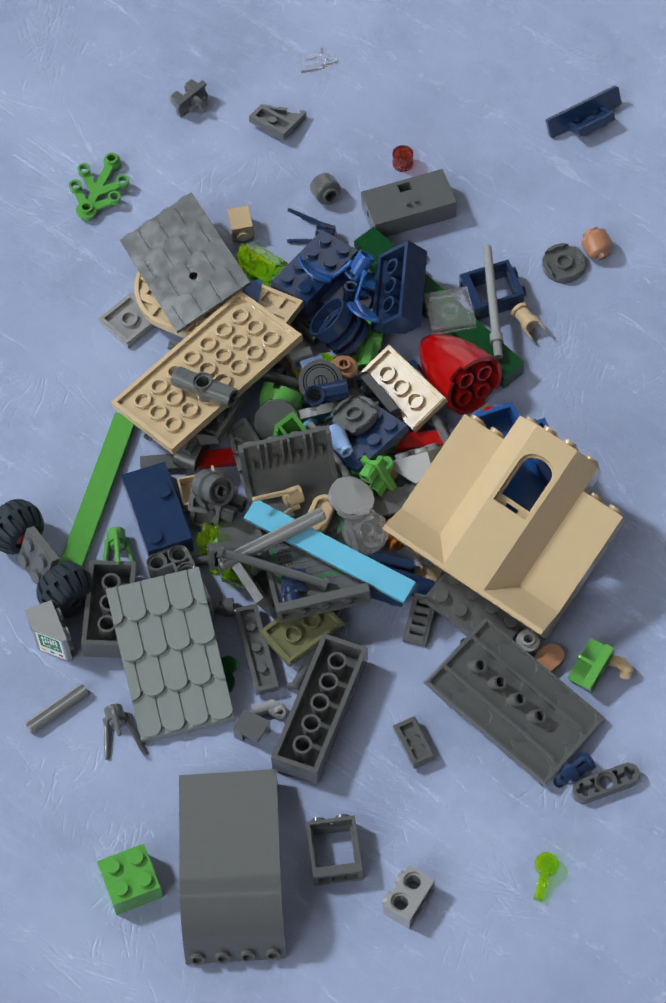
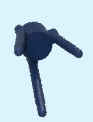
(320, 226)

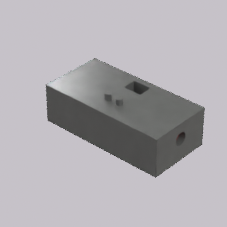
(409, 203)

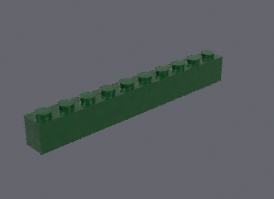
(512, 366)

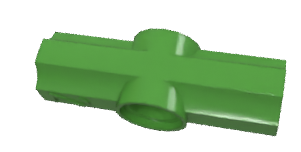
(369, 347)

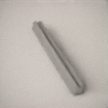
(277, 536)

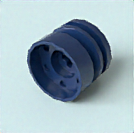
(339, 327)

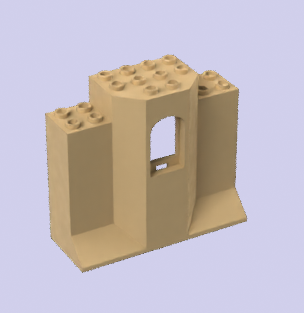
(517, 561)

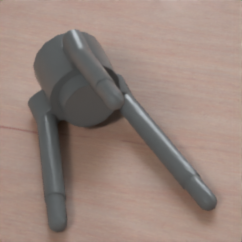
(115, 719)

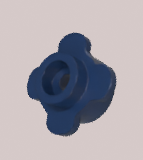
(291, 593)

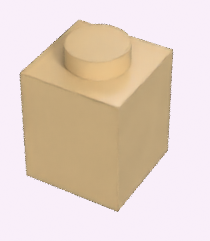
(240, 223)

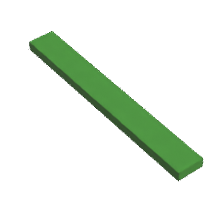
(98, 491)

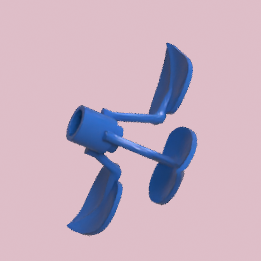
(357, 273)

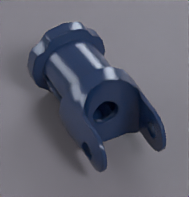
(570, 772)

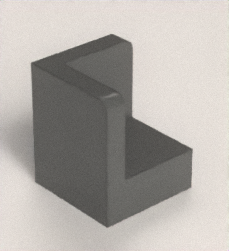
(251, 726)

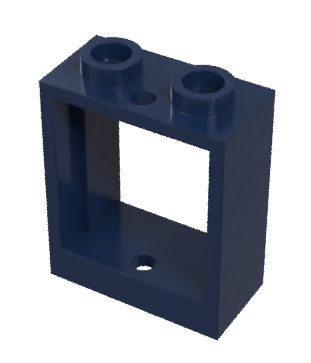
(478, 277)

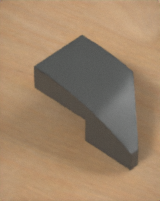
(199, 512)

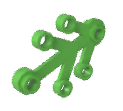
(99, 188)

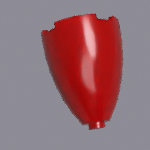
(459, 371)

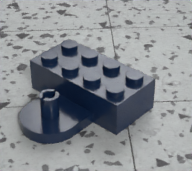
(331, 255)

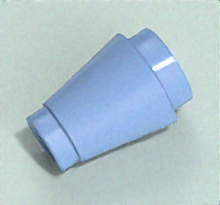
(340, 441)

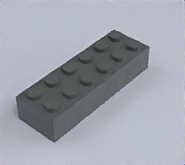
(319, 708)

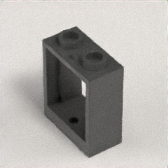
(334, 873)

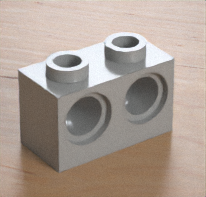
(413, 898)

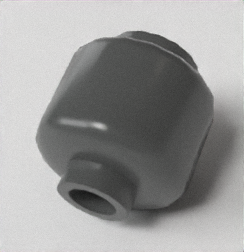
(325, 188)

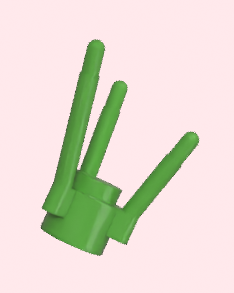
(116, 541)

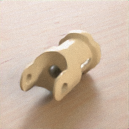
(526, 318)

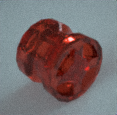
(404, 153)

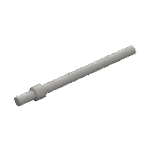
(496, 336)

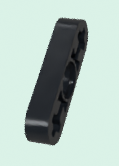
(368, 387)

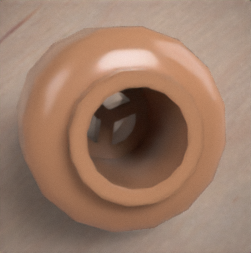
(597, 243)
(348, 368)

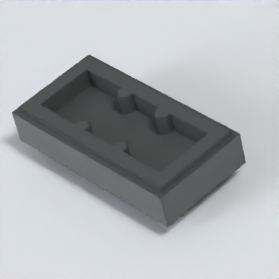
(414, 742)

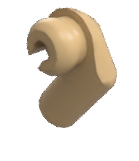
(623, 665)

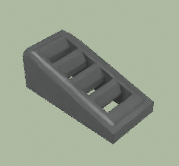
(418, 606)

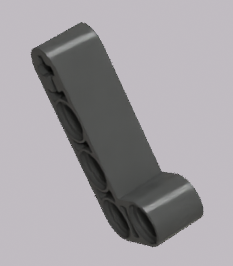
(174, 560)

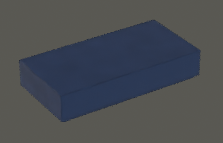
(394, 561)

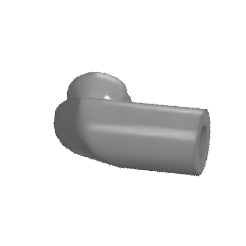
(271, 708)

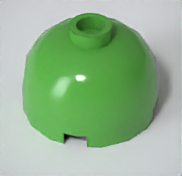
(268, 392)

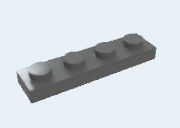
(256, 649)

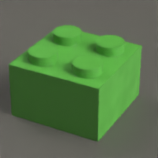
(130, 879)

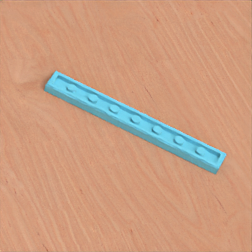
(334, 553)

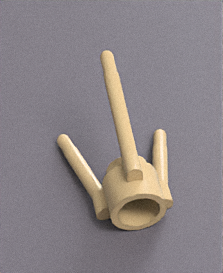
(291, 496)

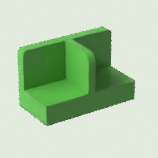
(591, 664)

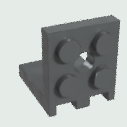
(257, 587)

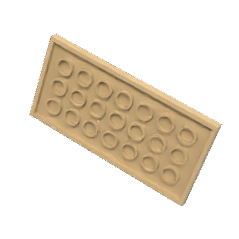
(231, 345)

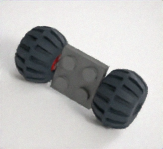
(22, 534)

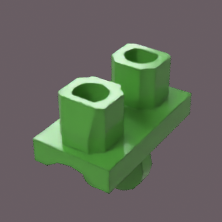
(378, 474)

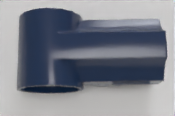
(328, 392)

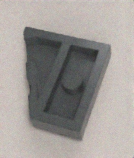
(276, 120)

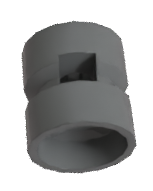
(213, 487)

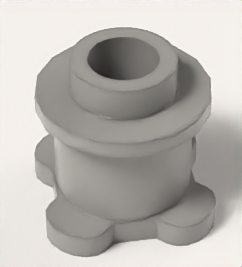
(531, 637)

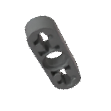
(624, 783)

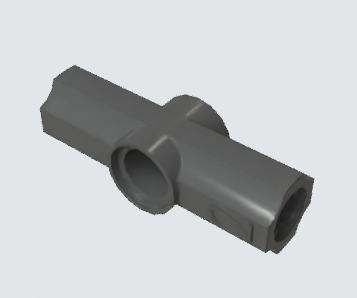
(204, 387)

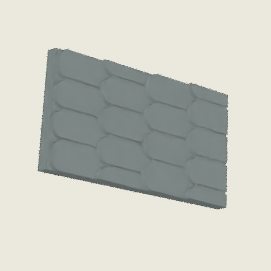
(170, 655)

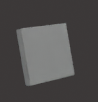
(126, 321)

